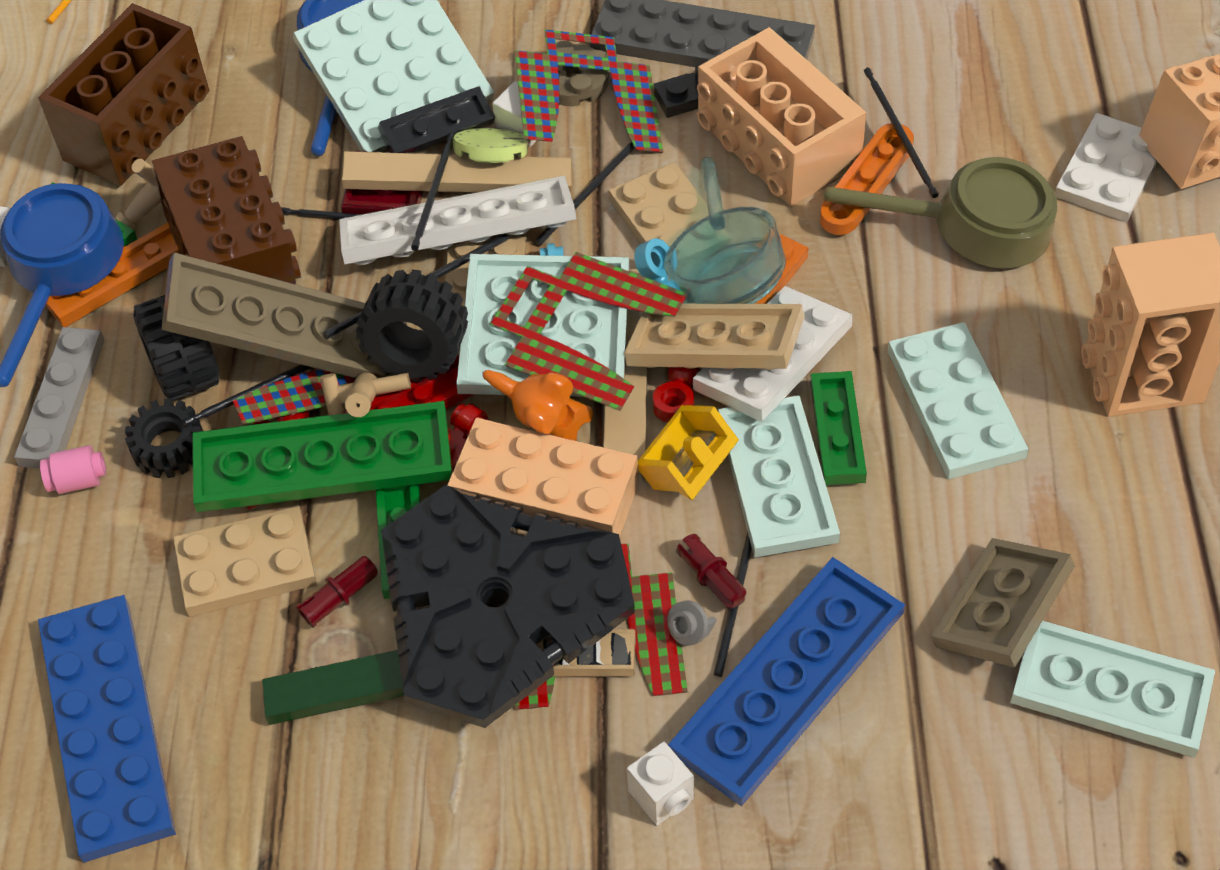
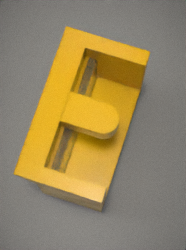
(687, 450)

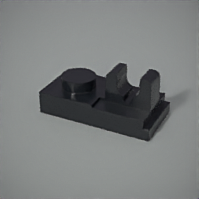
(678, 94)

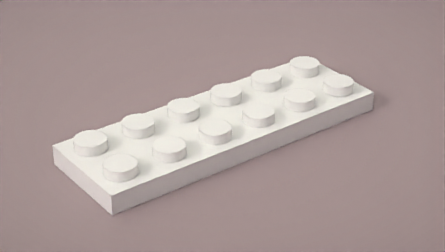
(457, 220)

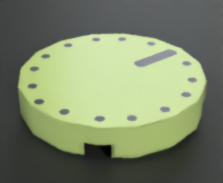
(490, 144)

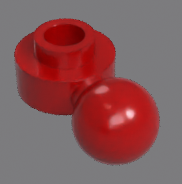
(674, 394)

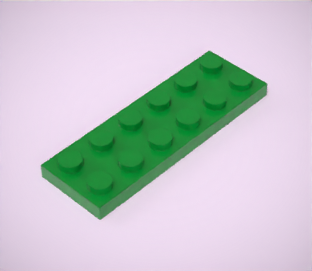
(320, 456)

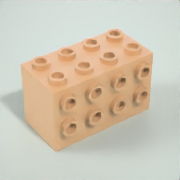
(1185, 122)

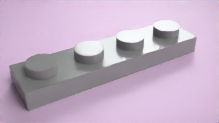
(59, 395)

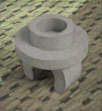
(689, 623)

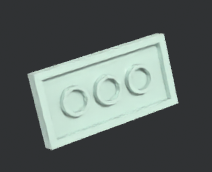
(957, 400)
(780, 481)
(1115, 688)

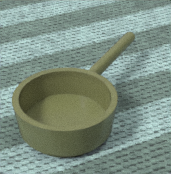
(990, 213)

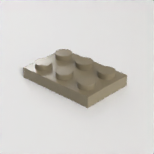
(1003, 601)

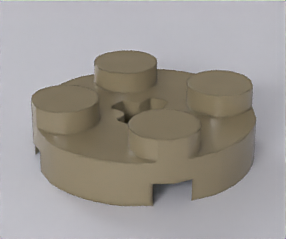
(585, 84)

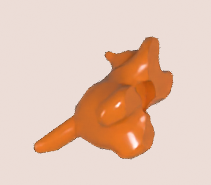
(543, 403)

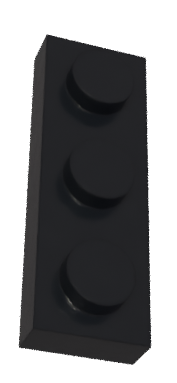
(434, 121)

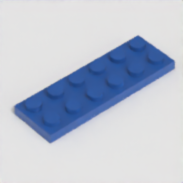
(786, 680)
(105, 729)

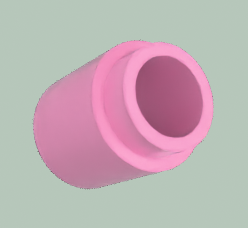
(72, 469)

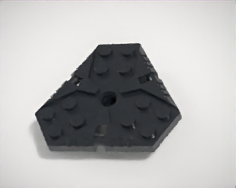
(465, 557)

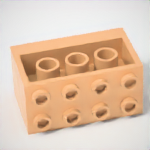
(780, 116)
(1156, 325)

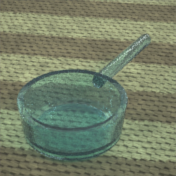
(727, 255)

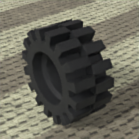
(151, 424)

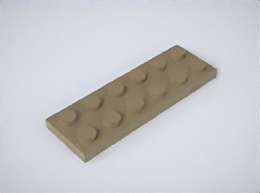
(262, 316)

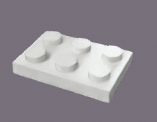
(1108, 169)

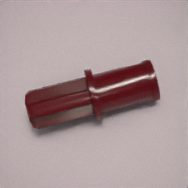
(712, 571)
(337, 591)

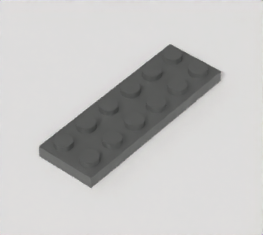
(687, 32)

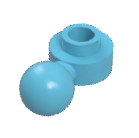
(650, 259)

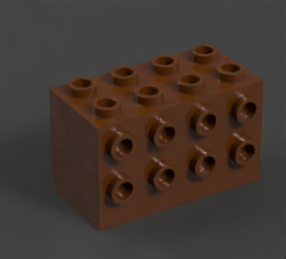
(125, 93)
(225, 211)

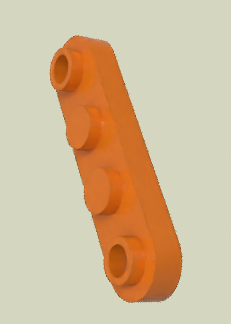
(868, 173)

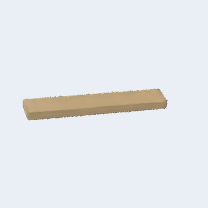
(461, 174)
(627, 428)

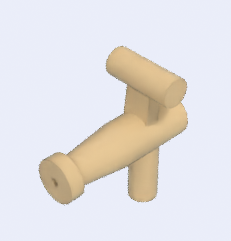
(146, 198)
(361, 393)

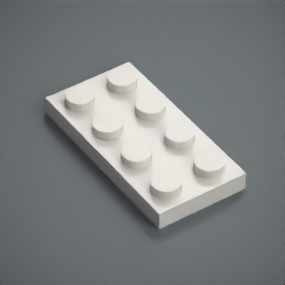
(761, 390)

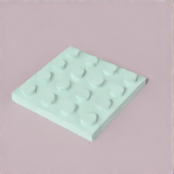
(386, 62)
(577, 322)

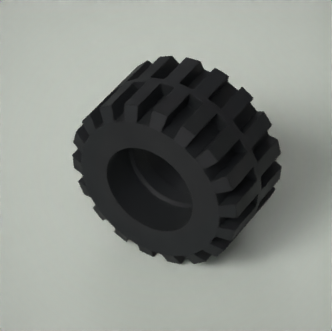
(416, 301)
(178, 361)

